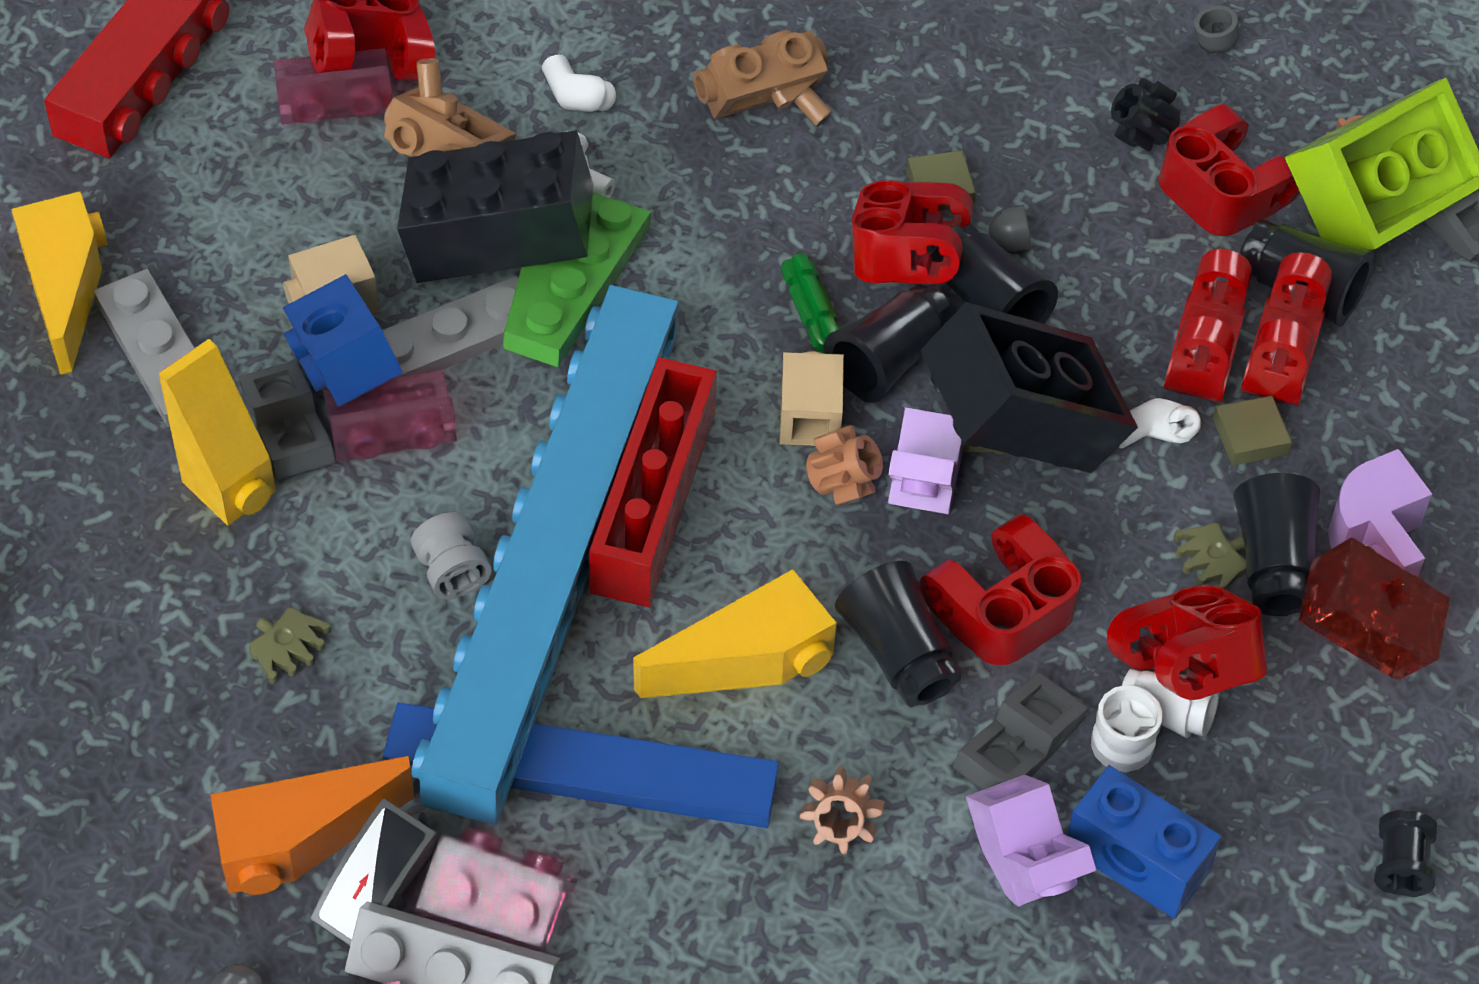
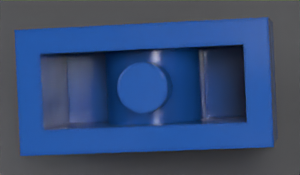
(339, 341)
(1144, 841)

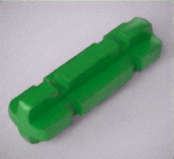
(810, 299)

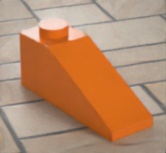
(293, 824)

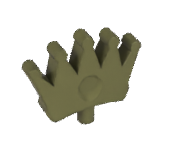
(1211, 553)
(286, 640)

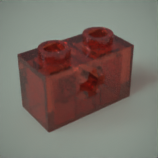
(1374, 609)

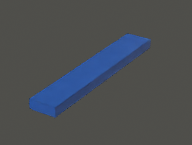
(622, 770)

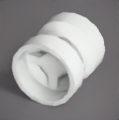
(1126, 728)

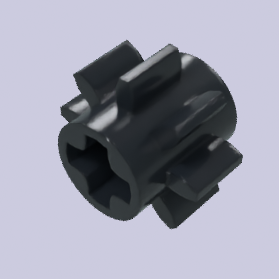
(1145, 114)

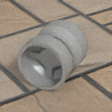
(452, 559)

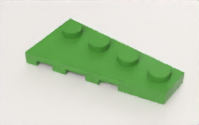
(557, 297)

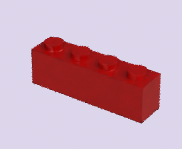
(129, 70)
(652, 482)

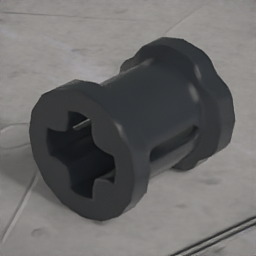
(1406, 853)

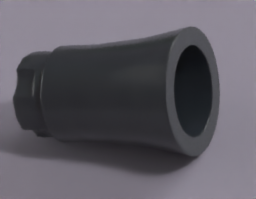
(1349, 265)
(998, 280)
(888, 340)
(1278, 538)
(900, 632)

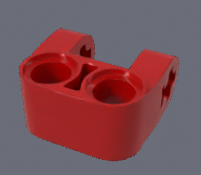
(346, 26)
(1214, 183)
(894, 222)
(1210, 326)
(1288, 329)
(1016, 601)
(1194, 630)

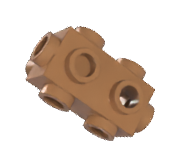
(777, 71)
(436, 120)

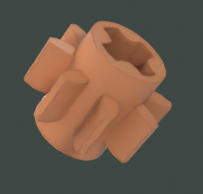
(844, 465)
(828, 819)

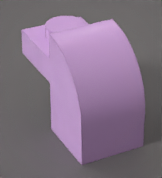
(926, 462)
(1380, 506)
(1026, 841)

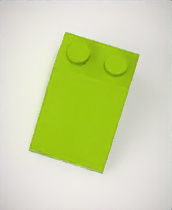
(1388, 168)

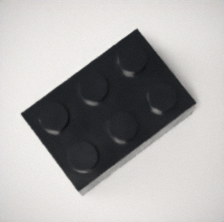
(496, 206)
(1027, 389)

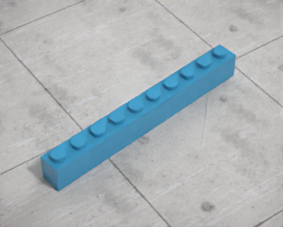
(543, 563)

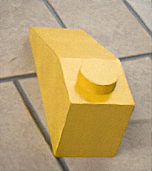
(64, 267)
(215, 436)
(744, 645)

